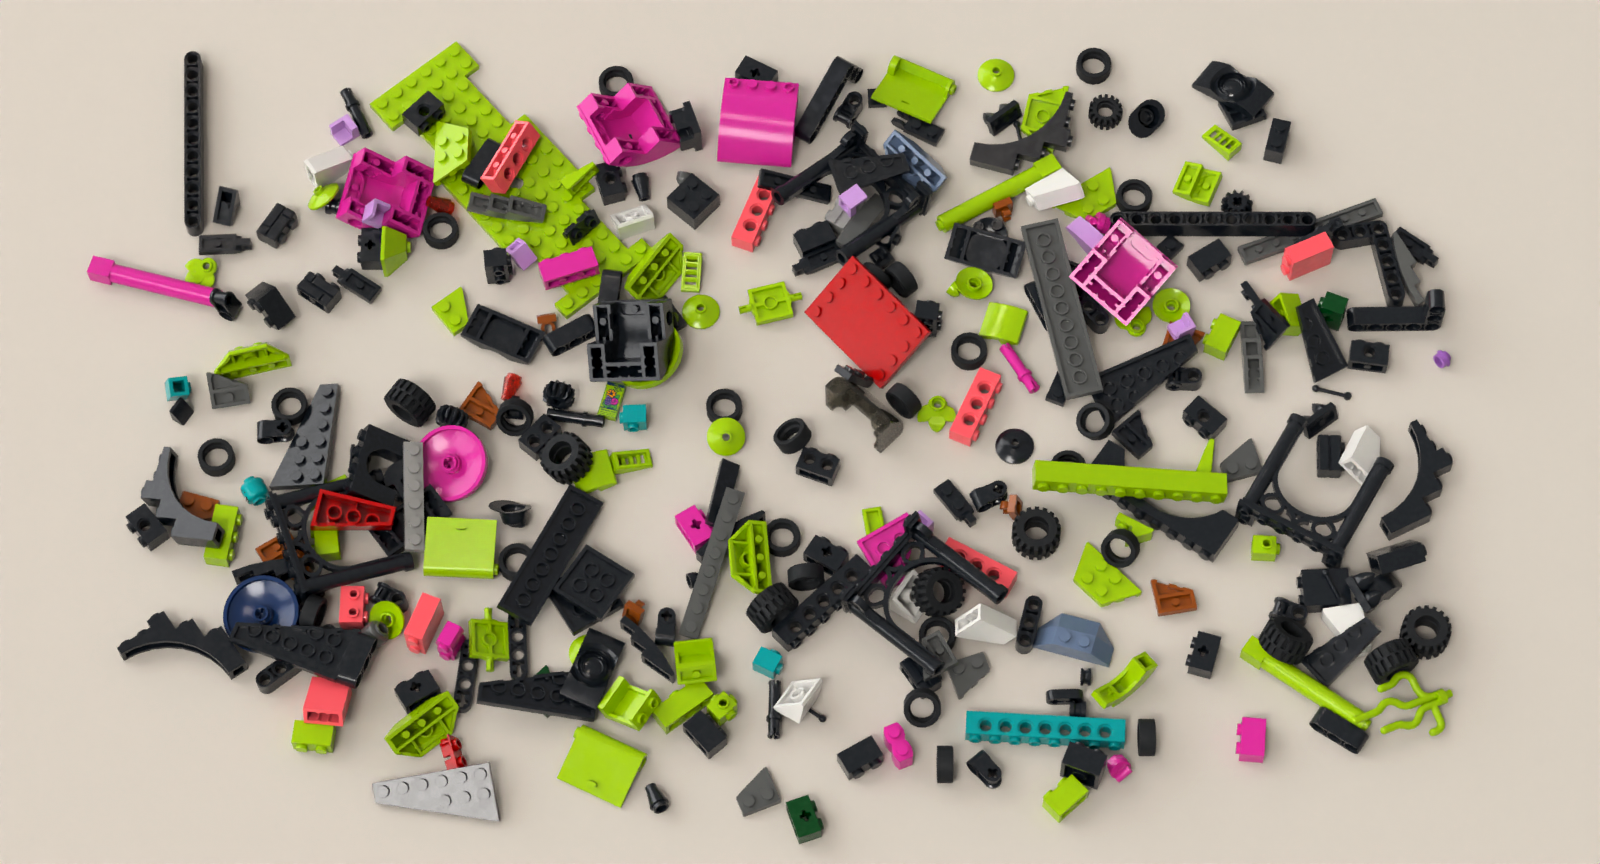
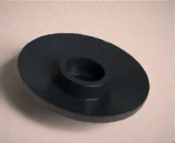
(1014, 454)

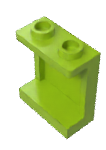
(695, 661)
(628, 704)

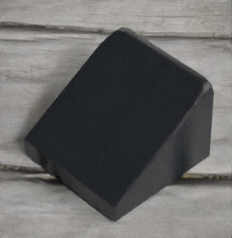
(181, 411)

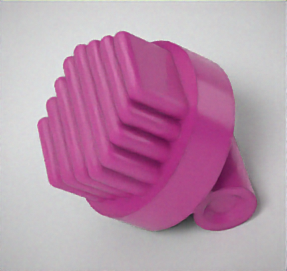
(1100, 222)
(1119, 767)

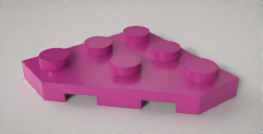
(882, 539)

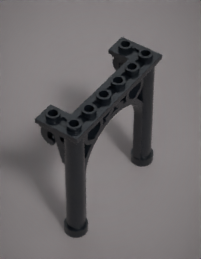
(853, 146)
(284, 505)
(1333, 552)
(853, 595)

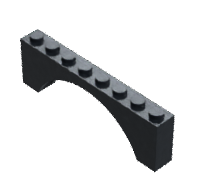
(1201, 534)

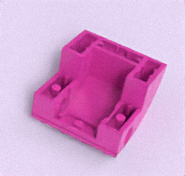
(633, 112)
(757, 122)
(398, 183)
(1123, 271)

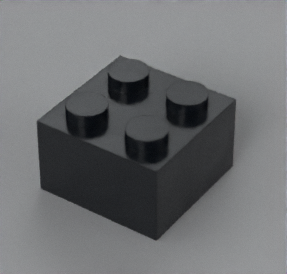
(693, 201)
(1084, 764)

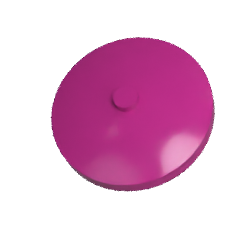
(453, 462)

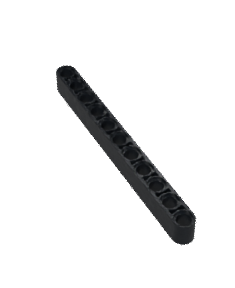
(193, 150)
(1219, 223)

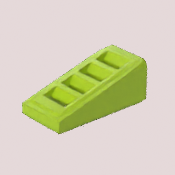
(1230, 140)
(577, 179)
(692, 260)
(622, 455)
(1206, 461)

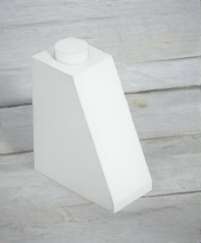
(328, 166)
(1054, 190)
(1361, 453)
(1343, 617)
(986, 625)

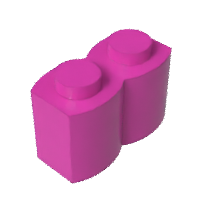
(450, 641)
(900, 748)

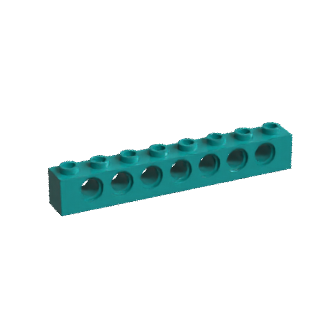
(1036, 723)

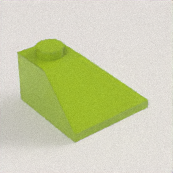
(393, 250)

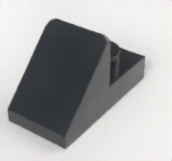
(225, 206)

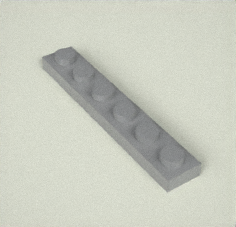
(413, 497)

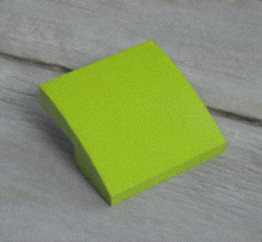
(1197, 183)
(1003, 323)
(601, 474)

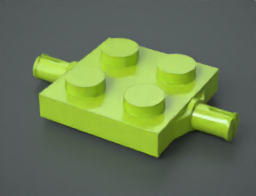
(770, 303)
(488, 640)

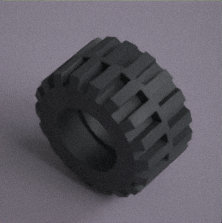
(410, 402)
(574, 466)
(1039, 519)
(924, 591)
(771, 607)
(1429, 618)
(1285, 640)
(1389, 659)

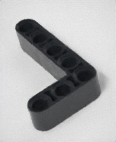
(825, 97)
(1380, 256)
(1404, 318)
(278, 679)

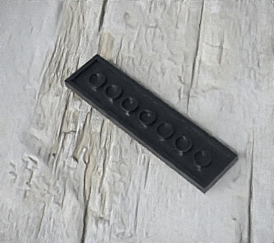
(550, 555)

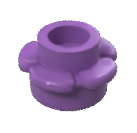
(1442, 359)

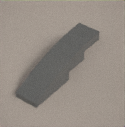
(506, 208)
(866, 217)
(1406, 264)
(1251, 358)

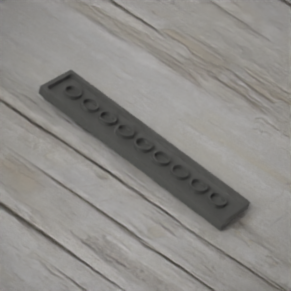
(1061, 309)

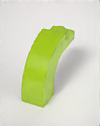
(1126, 682)

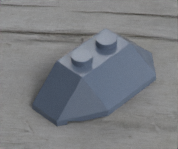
(921, 165)
(1075, 639)

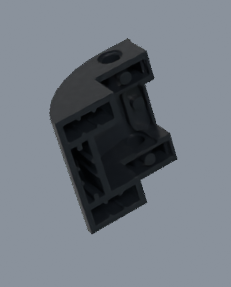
(631, 340)

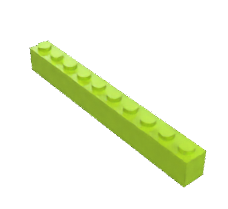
(1129, 481)

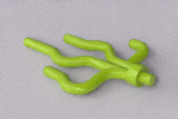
(1430, 701)

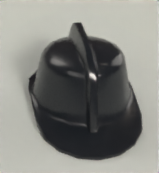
(1146, 118)
(511, 512)

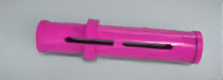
(1023, 373)

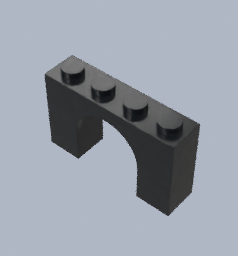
(378, 443)

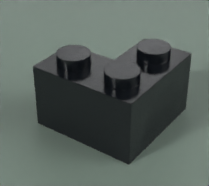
(271, 304)

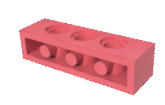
(510, 157)
(749, 239)
(983, 381)
(987, 565)

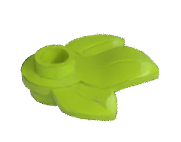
(198, 273)
(1140, 320)
(936, 416)

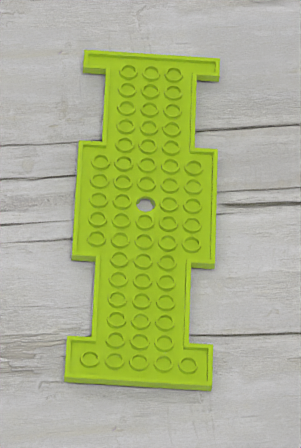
(541, 172)

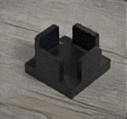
(687, 127)

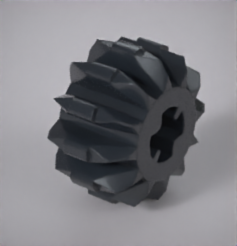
(1241, 201)
(558, 395)
(451, 416)

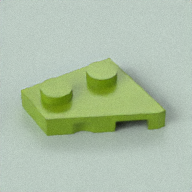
(452, 311)

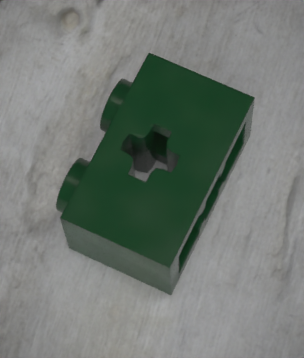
(1333, 309)
(804, 830)

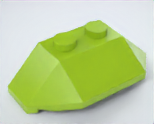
(656, 270)
(252, 360)
(750, 556)
(424, 726)

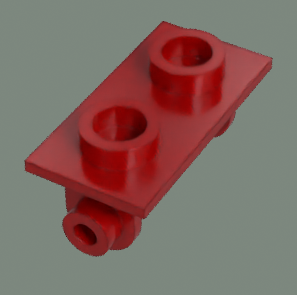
(451, 748)

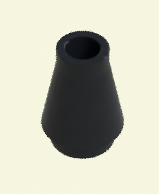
(641, 185)
(657, 801)

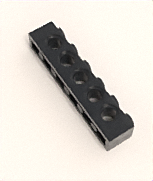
(790, 640)

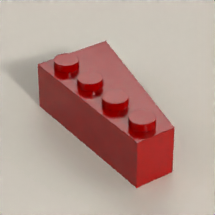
(346, 512)

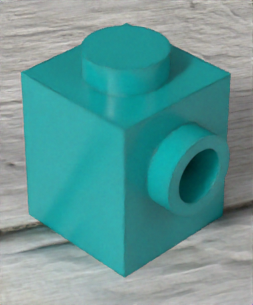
(177, 387)
(633, 417)
(768, 662)

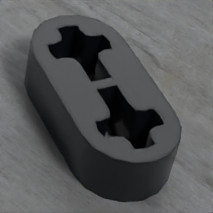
(1064, 696)

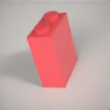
(1307, 256)
(423, 623)
(326, 702)

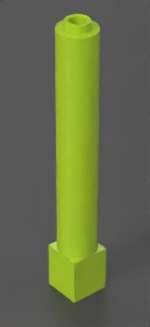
(1008, 188)
(1301, 682)

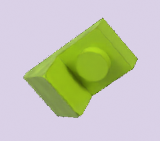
(1140, 530)

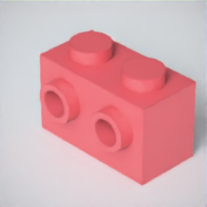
(353, 607)

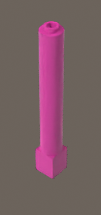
(108, 272)

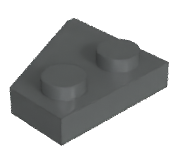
(226, 391)
(1241, 463)
(938, 646)
(968, 673)
(758, 794)

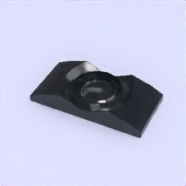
(1233, 89)
(985, 250)
(502, 335)
(393, 540)
(592, 669)

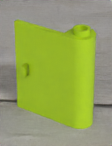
(914, 89)
(460, 552)
(601, 765)

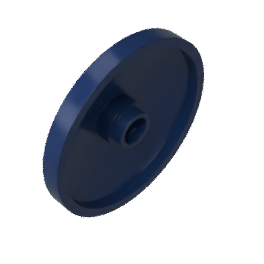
(261, 601)

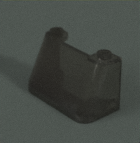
(844, 394)

